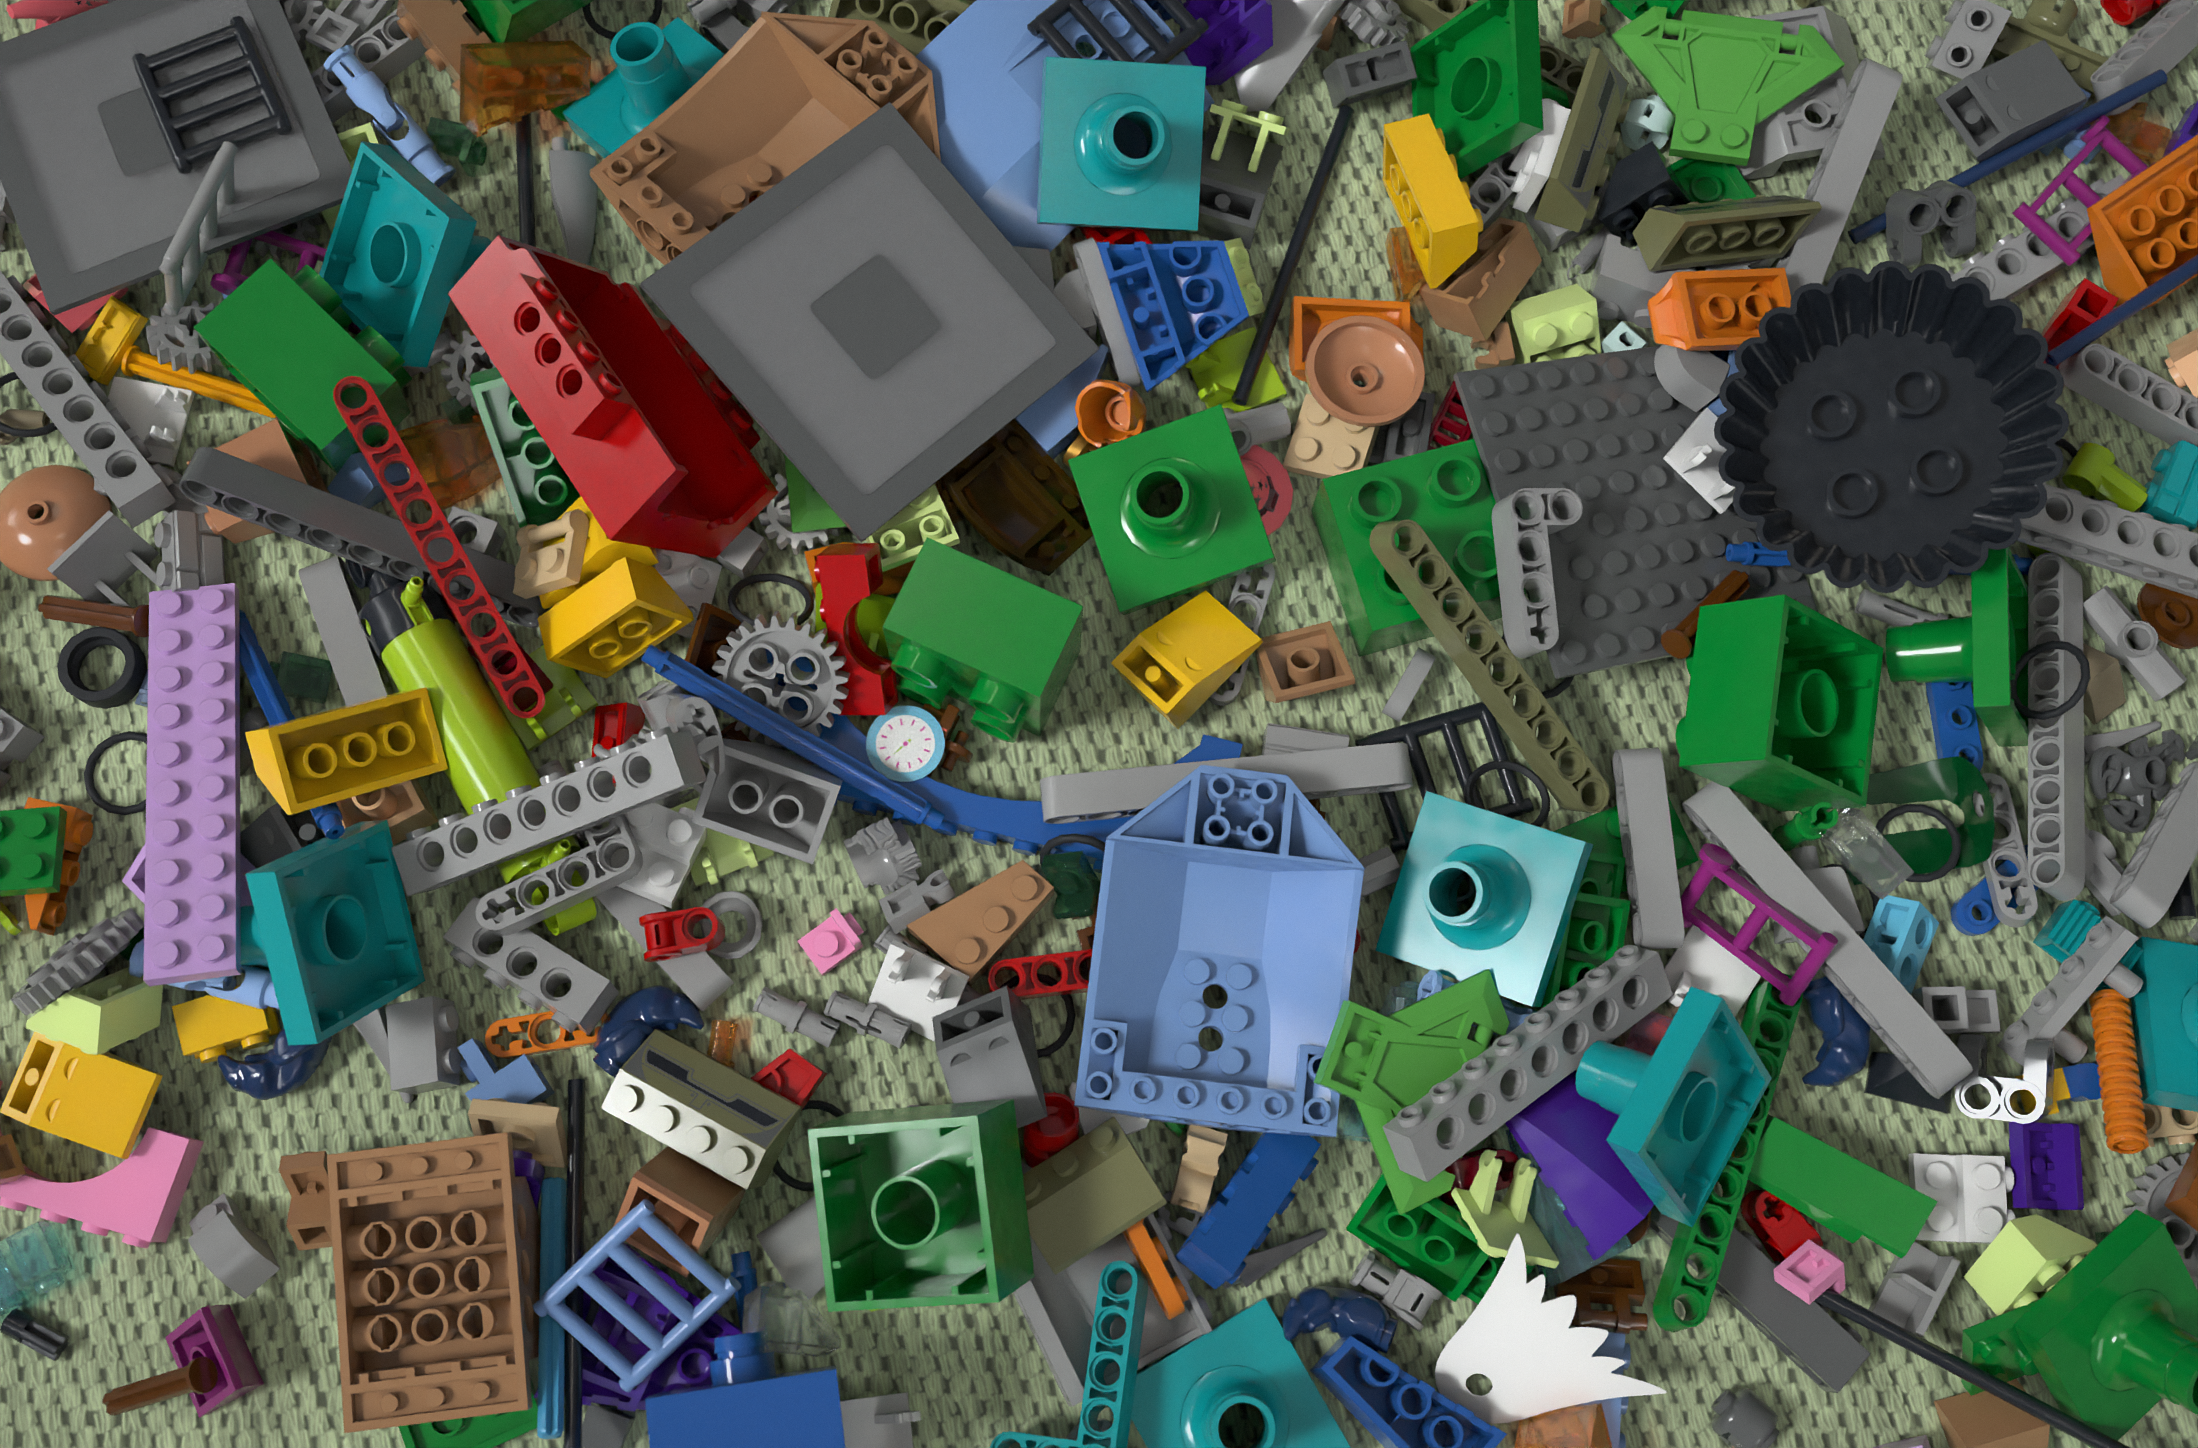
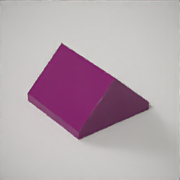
(216, 1335)

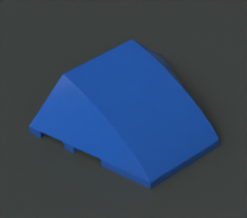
(1172, 301)

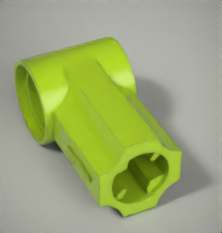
(2097, 475)

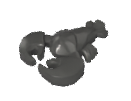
(2134, 776)

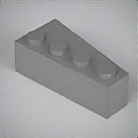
(1625, 284)

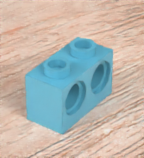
(1901, 937)

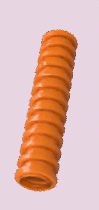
(2118, 1072)

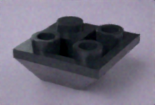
(1635, 186)

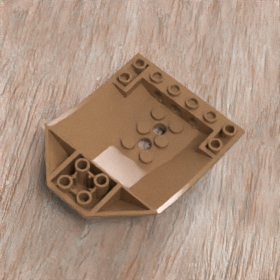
(756, 120)

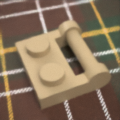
(554, 566)

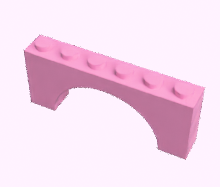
(131, 1199)

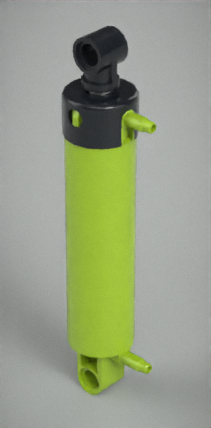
(482, 752)

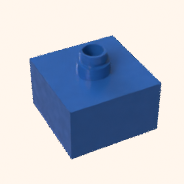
(749, 1404)

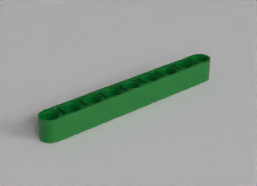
(1722, 1211)

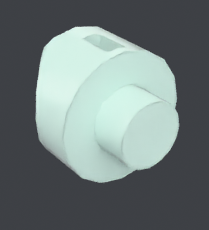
(1650, 116)

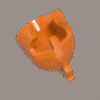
(1109, 412)

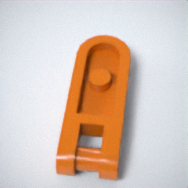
(1150, 1258)

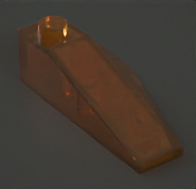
(452, 459)

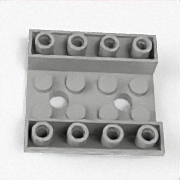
(1787, 132)

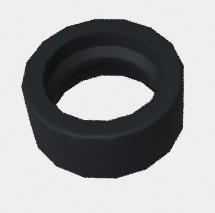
(79, 647)

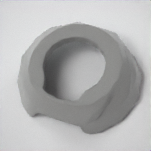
(738, 902)

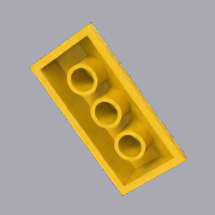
(1429, 197)
(348, 750)

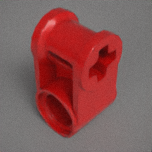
(671, 933)
(1780, 1232)

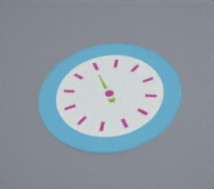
(905, 743)

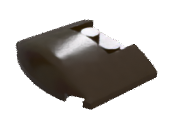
(1020, 500)

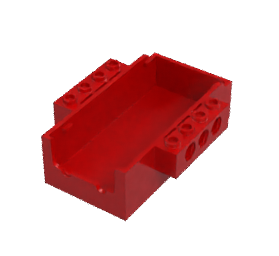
(617, 399)

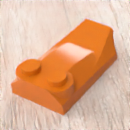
(1716, 307)
(1313, 314)

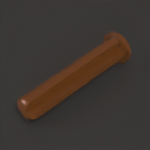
(97, 614)
(1679, 640)
(197, 1377)

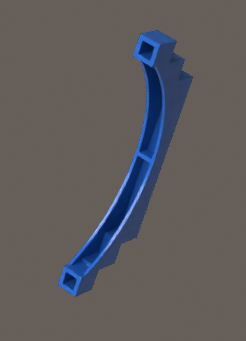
(980, 815)

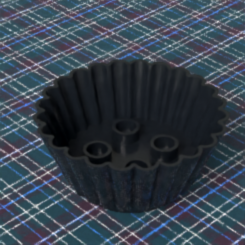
(1891, 426)

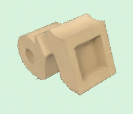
(1198, 1167)

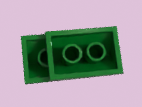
(1595, 924)
(1838, 1189)
(1427, 1243)

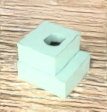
(1629, 336)

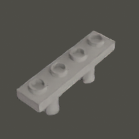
(2076, 980)

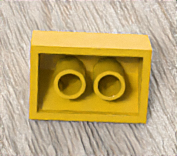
(612, 619)

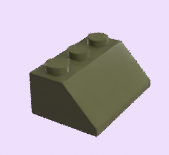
(1088, 1195)

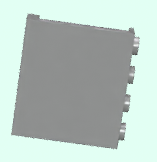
(1060, 1323)

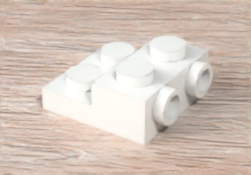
(1536, 155)
(668, 851)
(1968, 1196)

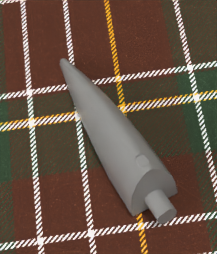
(574, 198)

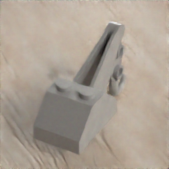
(763, 797)

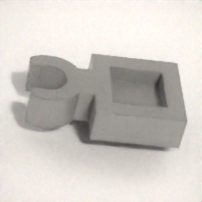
(915, 901)

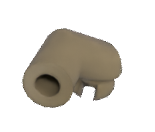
(21, 420)

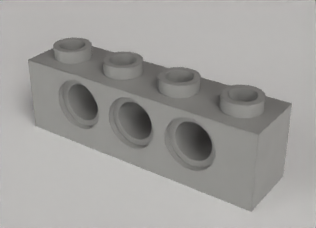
(579, 1008)

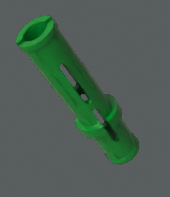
(1806, 826)

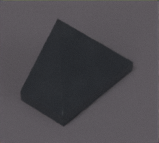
(1892, 1081)

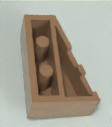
(442, 30)
(1486, 283)
(984, 920)

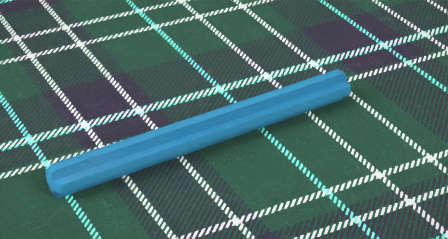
(551, 1334)

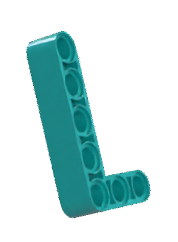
(1102, 1352)

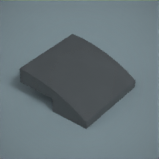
(1406, 435)

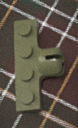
(2052, 26)

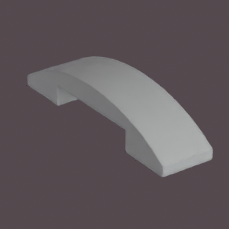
(346, 23)

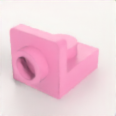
(832, 941)
(1811, 1272)

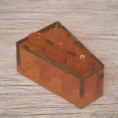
(519, 78)

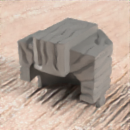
(883, 855)

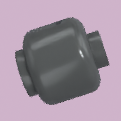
(1744, 1420)

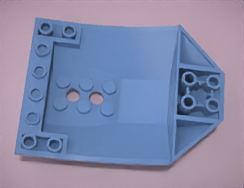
(990, 104)
(1232, 890)

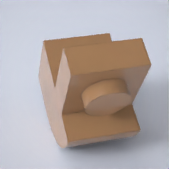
(310, 1201)

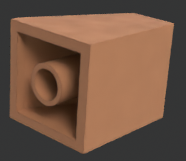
(272, 448)
(686, 1199)

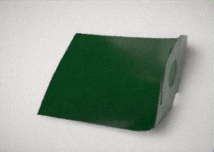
(1939, 779)

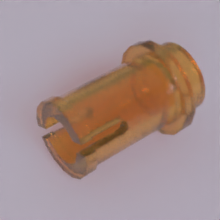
(722, 1041)

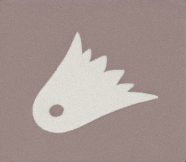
(1528, 1352)

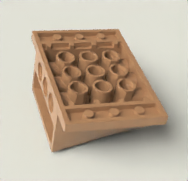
(434, 1281)

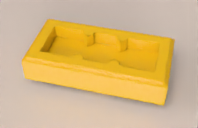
(109, 339)

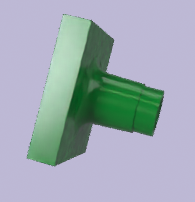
(1483, 81)
(1203, 542)
(1975, 648)
(2119, 1330)

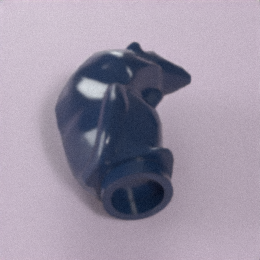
(636, 1019)
(1843, 1033)
(276, 1072)
(1341, 1311)

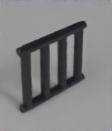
(1163, 50)
(249, 61)
(1447, 724)

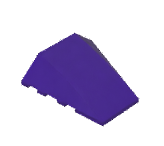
(1235, 35)
(1575, 1159)
(682, 1369)

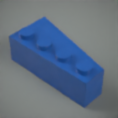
(1246, 1206)
(1397, 1405)

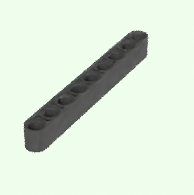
(342, 528)

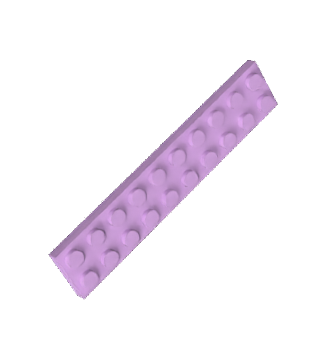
(193, 787)

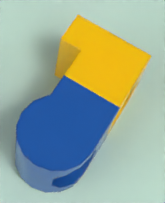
(2070, 1082)

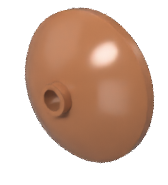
(1367, 352)
(69, 511)

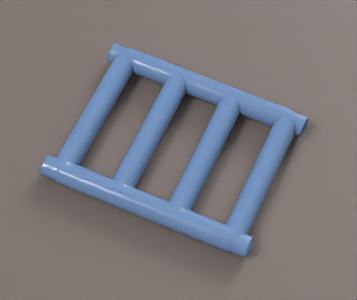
(612, 1246)

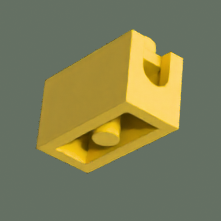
(215, 1025)

